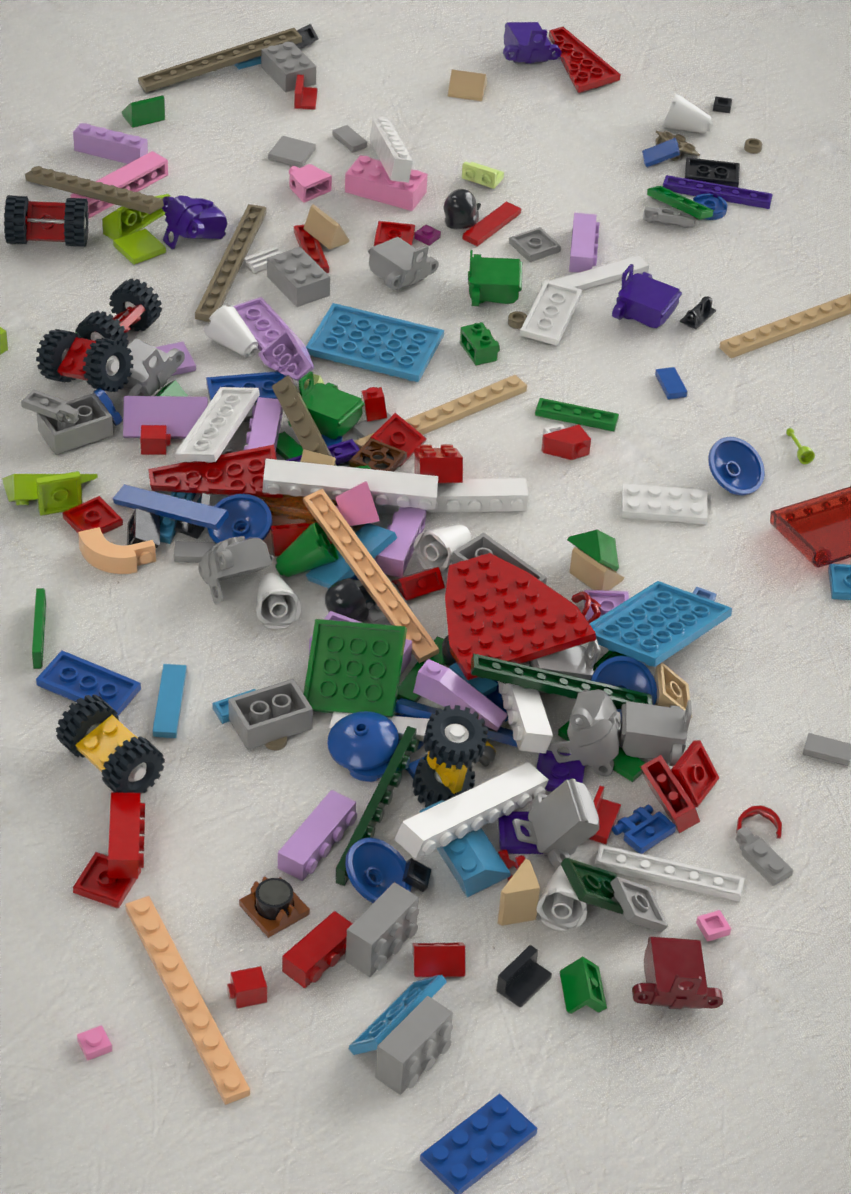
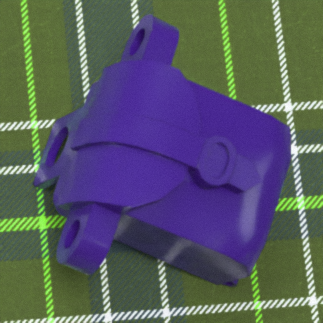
(528, 43)
(192, 219)
(645, 299)

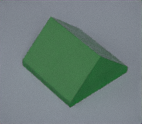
(145, 111)
(597, 546)

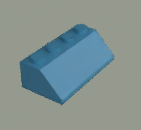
(473, 861)

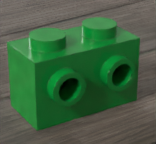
(479, 343)

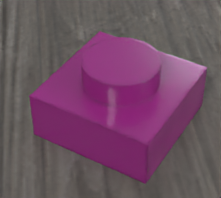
(427, 235)

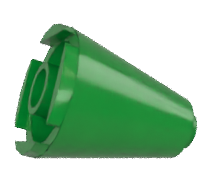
(307, 552)

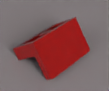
(304, 96)
(420, 583)
(607, 813)
(439, 959)

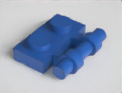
(649, 831)

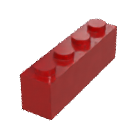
(125, 836)

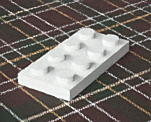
(551, 312)
(664, 503)

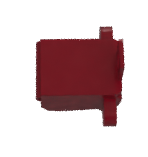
(675, 976)

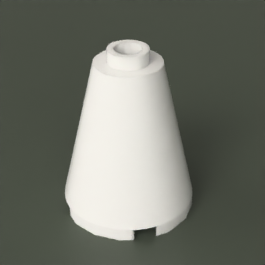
(687, 117)
(231, 331)
(437, 545)
(276, 602)
(560, 905)

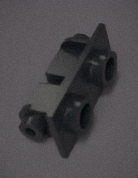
(699, 314)

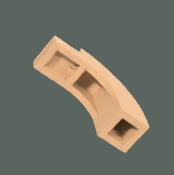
(114, 557)

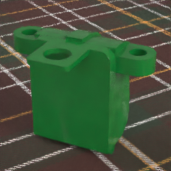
(494, 279)
(330, 408)

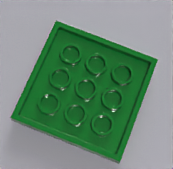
(354, 667)

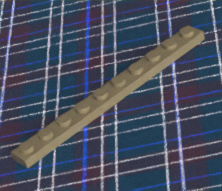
(215, 61)
(94, 189)
(230, 262)
(301, 420)

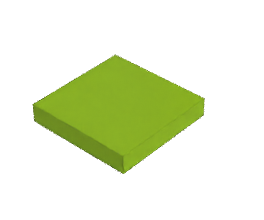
(139, 246)
(59, 492)

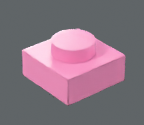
(713, 925)
(94, 1042)

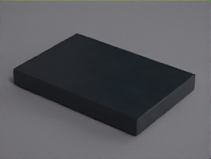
(712, 171)

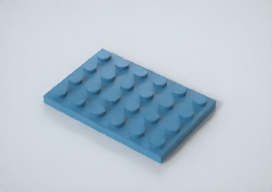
(375, 342)
(658, 623)

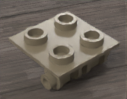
(683, 145)

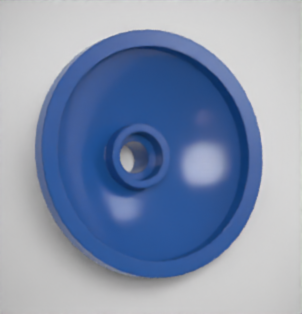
(736, 465)
(245, 513)
(627, 674)
(363, 741)
(374, 867)

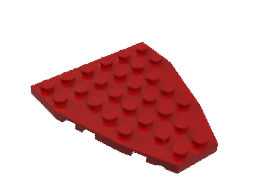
(507, 614)

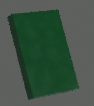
(592, 884)

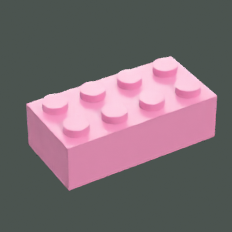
(369, 180)

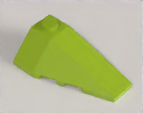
(128, 221)
(23, 487)

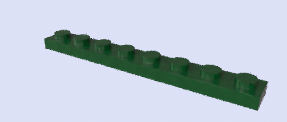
(549, 681)
(381, 797)

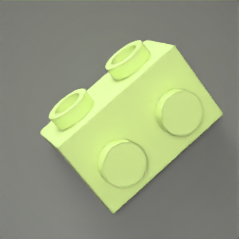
(481, 174)

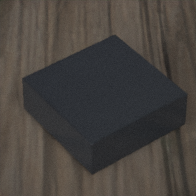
(722, 104)
(416, 874)

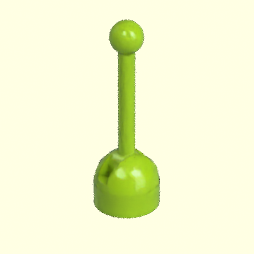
(804, 453)

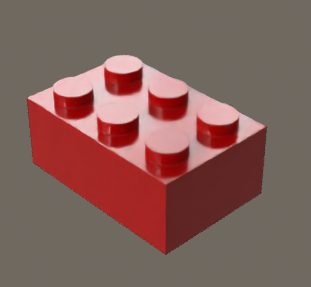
(440, 462)

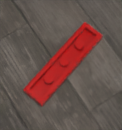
(491, 223)
(311, 246)

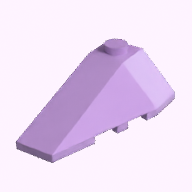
(287, 356)
(448, 688)

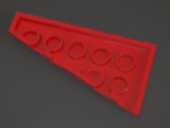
(581, 63)
(230, 475)

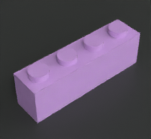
(109, 143)
(584, 242)
(265, 425)
(407, 525)
(317, 835)

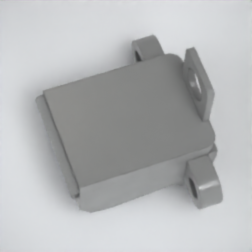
(401, 263)
(151, 367)
(233, 559)
(571, 662)
(655, 730)
(592, 732)
(560, 821)

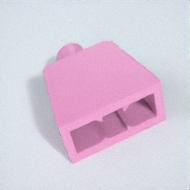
(309, 182)
(357, 505)

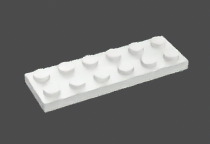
(217, 424)

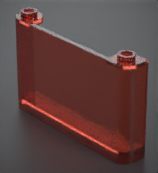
(818, 527)

